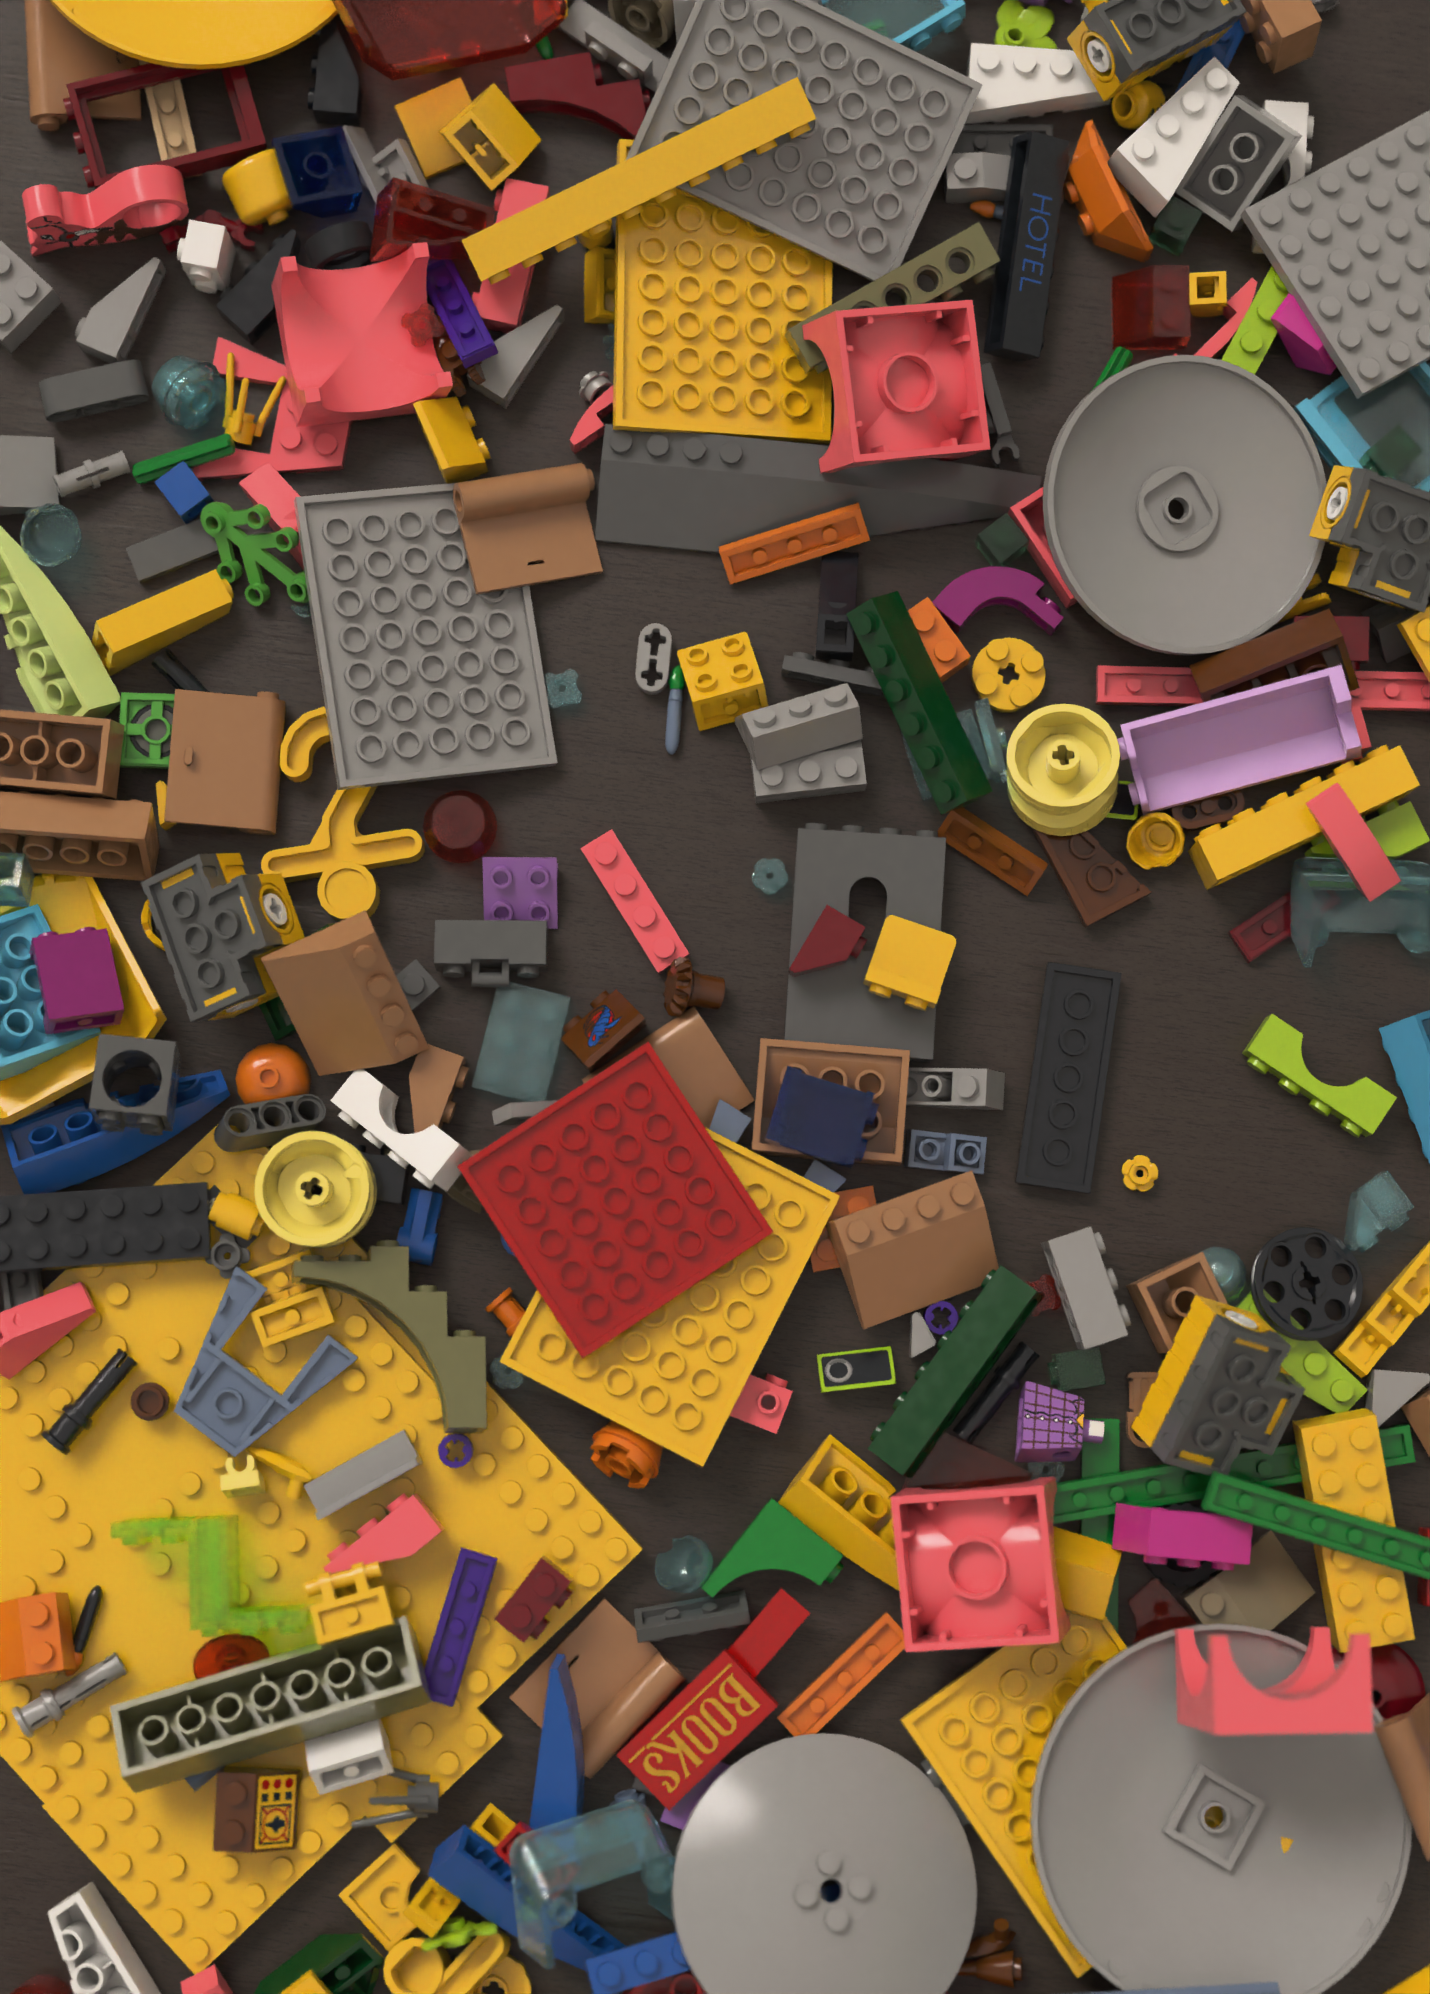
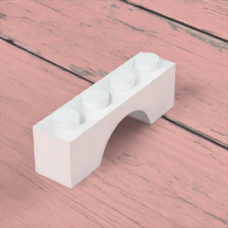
(1299, 161)
(373, 1106)

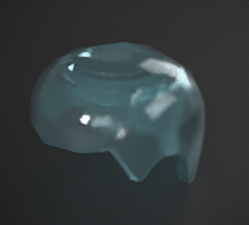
(1228, 1271)
(685, 1565)

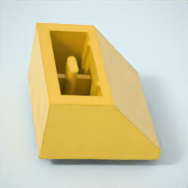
(491, 137)

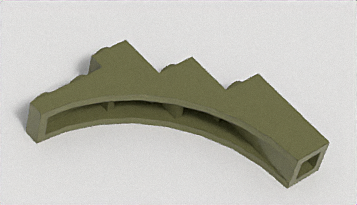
(383, 1282)

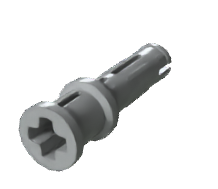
(54, 1702)

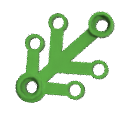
(252, 550)

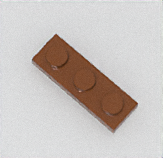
(992, 850)

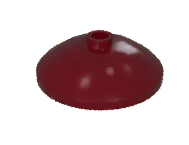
(1393, 1677)

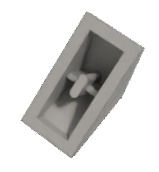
(1391, 1390)

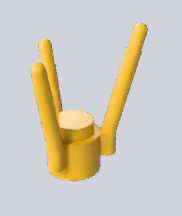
(240, 423)

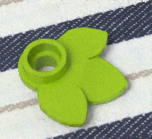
(1025, 26)
(458, 1932)

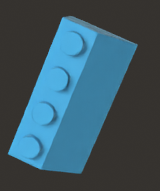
(1409, 1051)

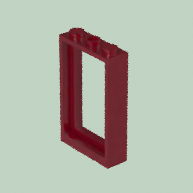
(151, 75)

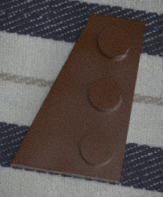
(1090, 875)

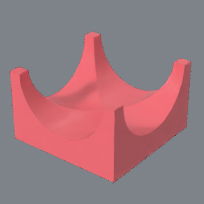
(348, 343)
(902, 383)
(978, 1566)
(1308, 1701)

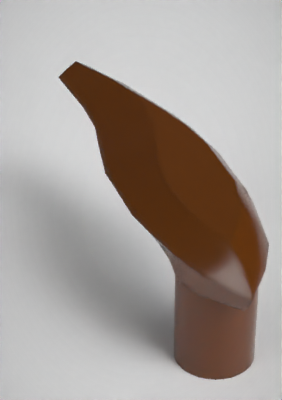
(991, 1942)

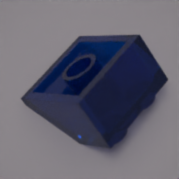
(319, 172)

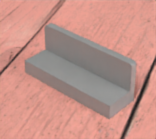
(362, 1474)

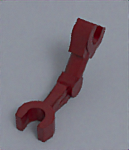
(236, 230)

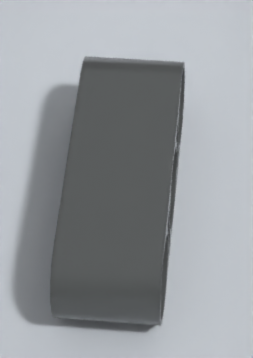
(93, 390)
(257, 1133)

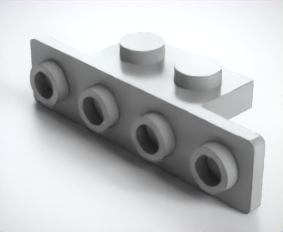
(614, 45)
(380, 168)

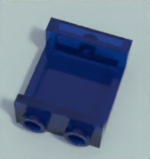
(821, 1118)

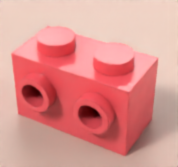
(763, 1402)

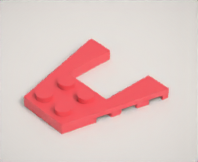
(292, 447)

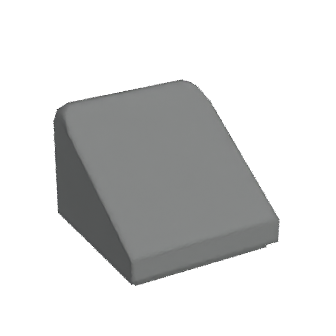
(920, 1335)

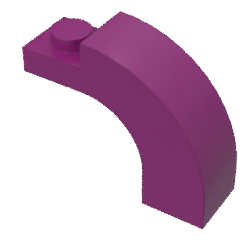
(996, 587)

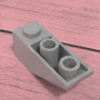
(956, 1088)

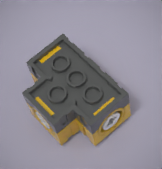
(1139, 38)
(1379, 534)
(218, 929)
(1218, 1390)

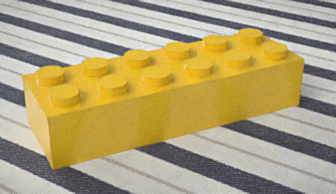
(1288, 823)
(1347, 1471)

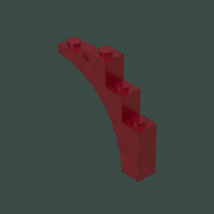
(576, 89)

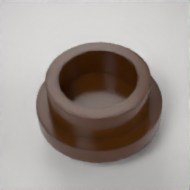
(150, 1401)

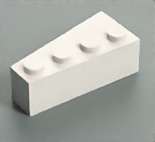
(1027, 82)
(1164, 147)
(97, 1947)

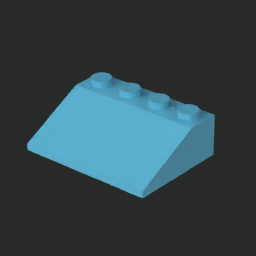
(21, 1003)

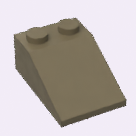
(1254, 1593)

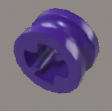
(952, 1318)
(443, 1450)

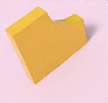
(383, 1894)

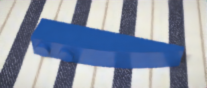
(561, 1757)
(484, 1882)

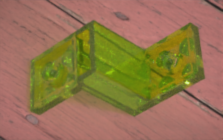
(214, 1574)

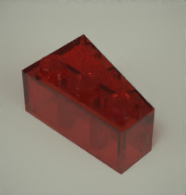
(419, 214)

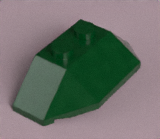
(339, 1960)

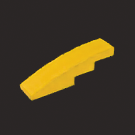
(1388, 1316)

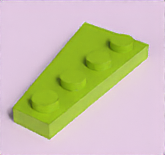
(1316, 1369)

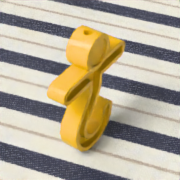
(338, 848)
(419, 1972)

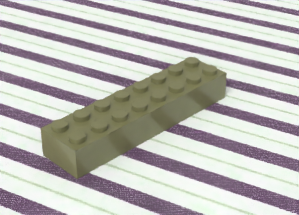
(268, 1705)

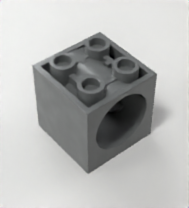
(121, 1053)

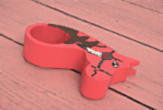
(120, 210)

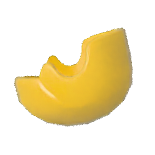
(1155, 840)

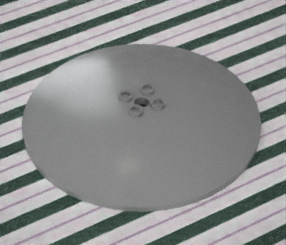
(1192, 1905)

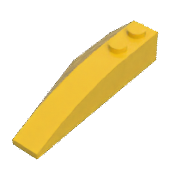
(847, 1508)

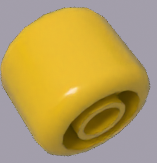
(258, 189)

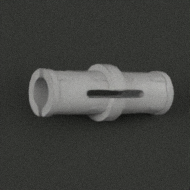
(67, 481)

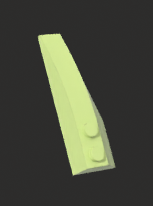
(54, 653)

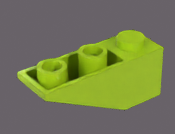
(1395, 829)

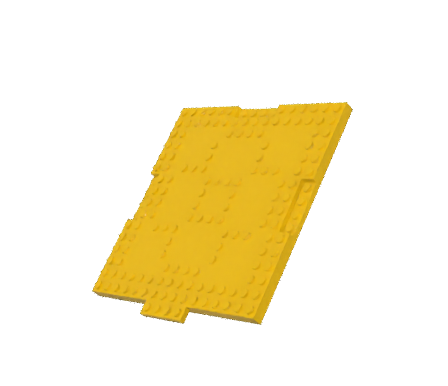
(56, 1537)

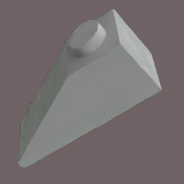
(975, 177)
(118, 317)
(517, 356)

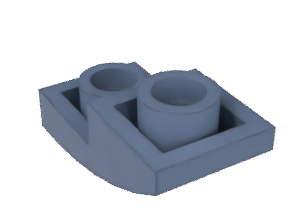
(945, 1151)

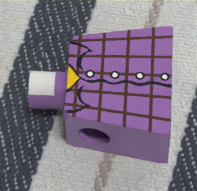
(1052, 1425)

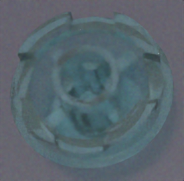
(188, 391)

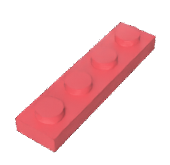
(634, 901)

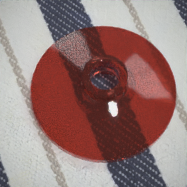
(228, 1653)

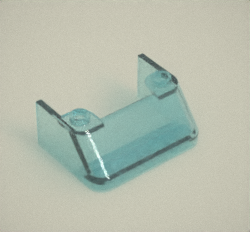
(1329, 901)
(579, 1854)

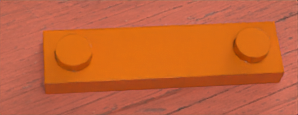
(794, 543)
(844, 1677)

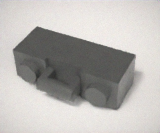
(503, 944)

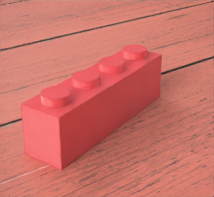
(505, 301)

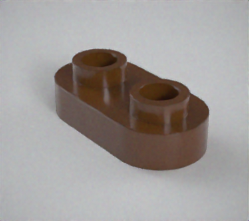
(1208, 812)

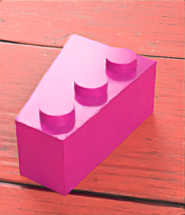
(1182, 1535)

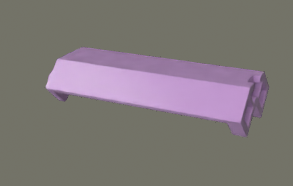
(1240, 740)

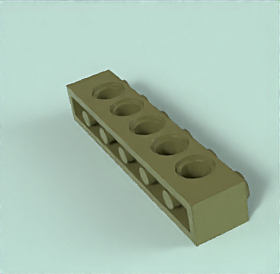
(969, 245)

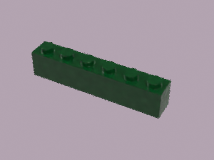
(919, 702)
(954, 1372)

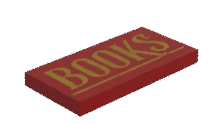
(697, 1729)

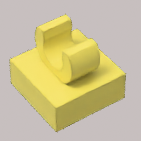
(242, 1482)

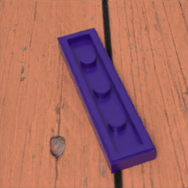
(458, 313)
(458, 1624)

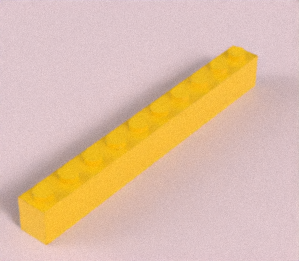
(638, 180)

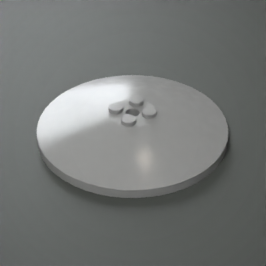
(1247, 494)
(811, 1814)

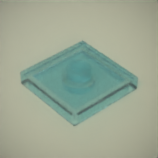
(993, 739)

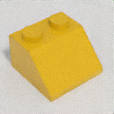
(451, 438)

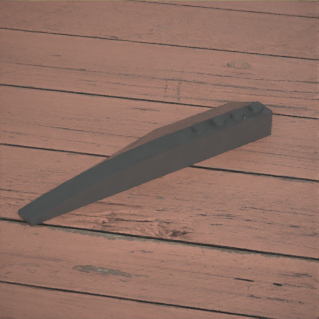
(725, 488)

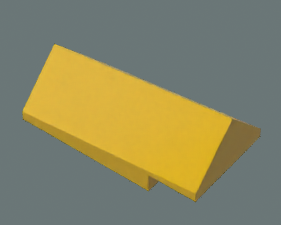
(1085, 1573)

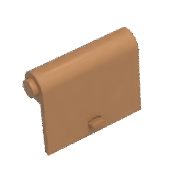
(63, 55)
(527, 521)
(232, 760)
(694, 1064)
(613, 1681)
(1407, 1751)

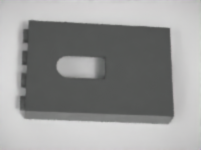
(834, 1002)

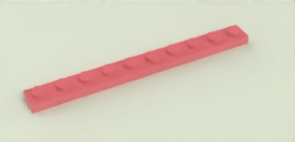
(1177, 688)

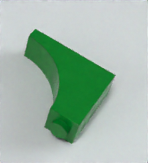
(776, 1542)

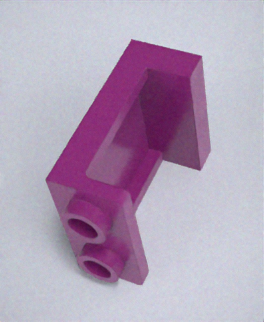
(77, 980)

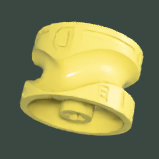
(1062, 769)
(286, 1184)

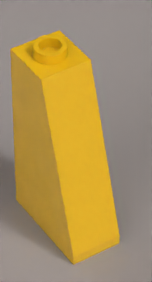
(160, 620)

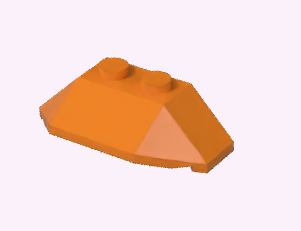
(1103, 201)

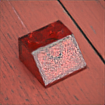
(1151, 308)

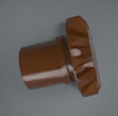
(689, 988)

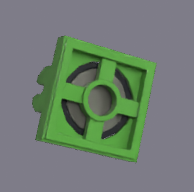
(147, 731)

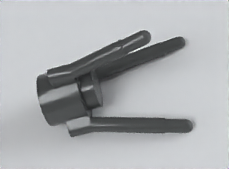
(420, 1799)

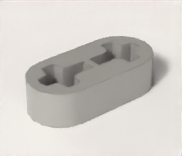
(662, 659)

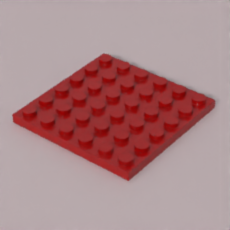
(615, 1199)

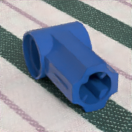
(421, 1226)

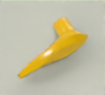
(285, 1467)

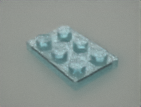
(521, 1042)

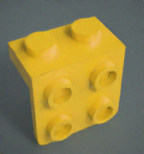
(910, 962)

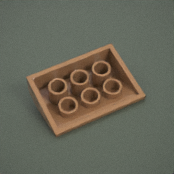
(345, 998)
(856, 1067)
(914, 1249)

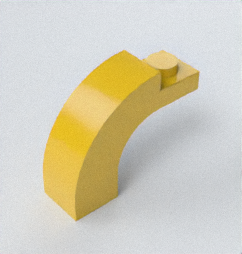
(434, 1902)

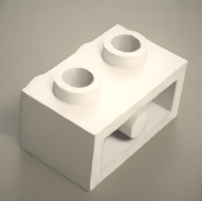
(207, 256)
(354, 1753)

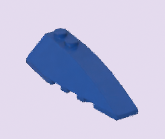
(69, 1147)

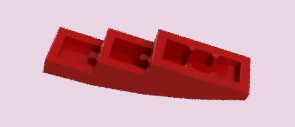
(768, 1632)

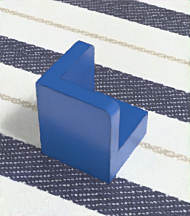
(184, 492)

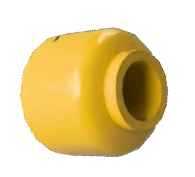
(1137, 104)

